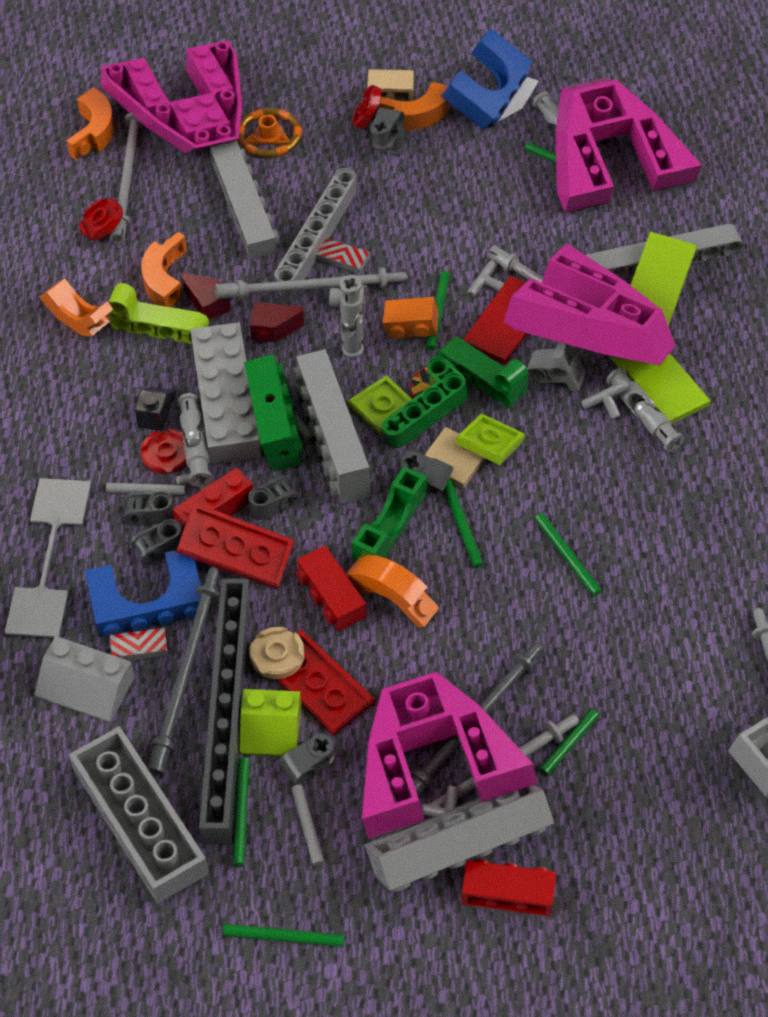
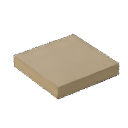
(463, 460)

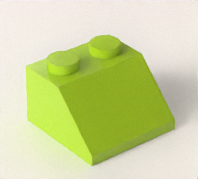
(269, 722)

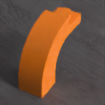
(420, 112)
(99, 131)
(160, 286)
(74, 311)
(396, 583)

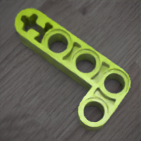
(151, 318)

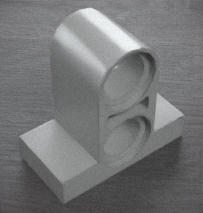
(557, 366)

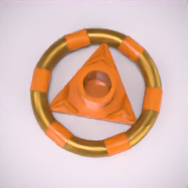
(269, 133)

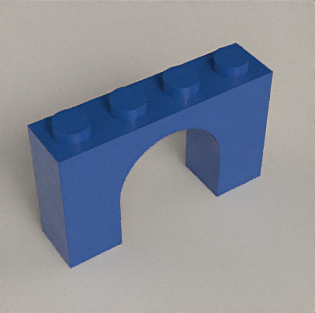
(508, 66)
(117, 615)

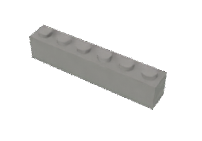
(243, 199)

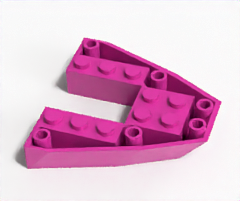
(606, 111)
(189, 122)
(590, 310)
(421, 714)

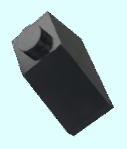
(154, 407)

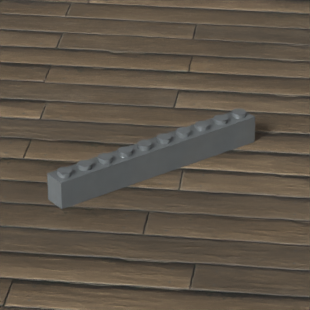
(225, 713)

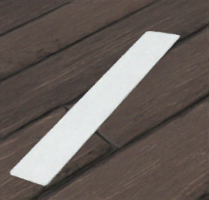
(520, 97)

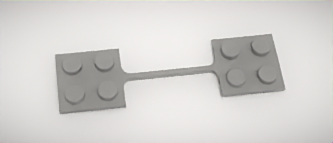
(40, 609)

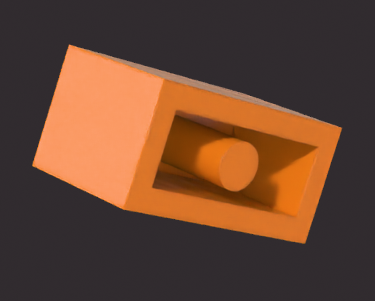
(410, 318)

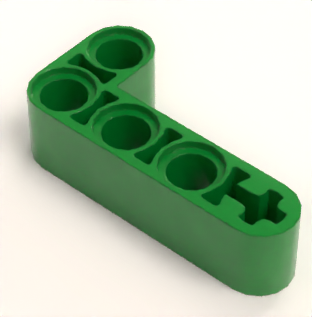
(501, 383)
(401, 428)

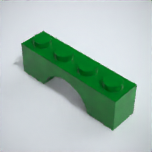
(402, 502)

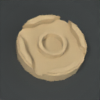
(276, 653)

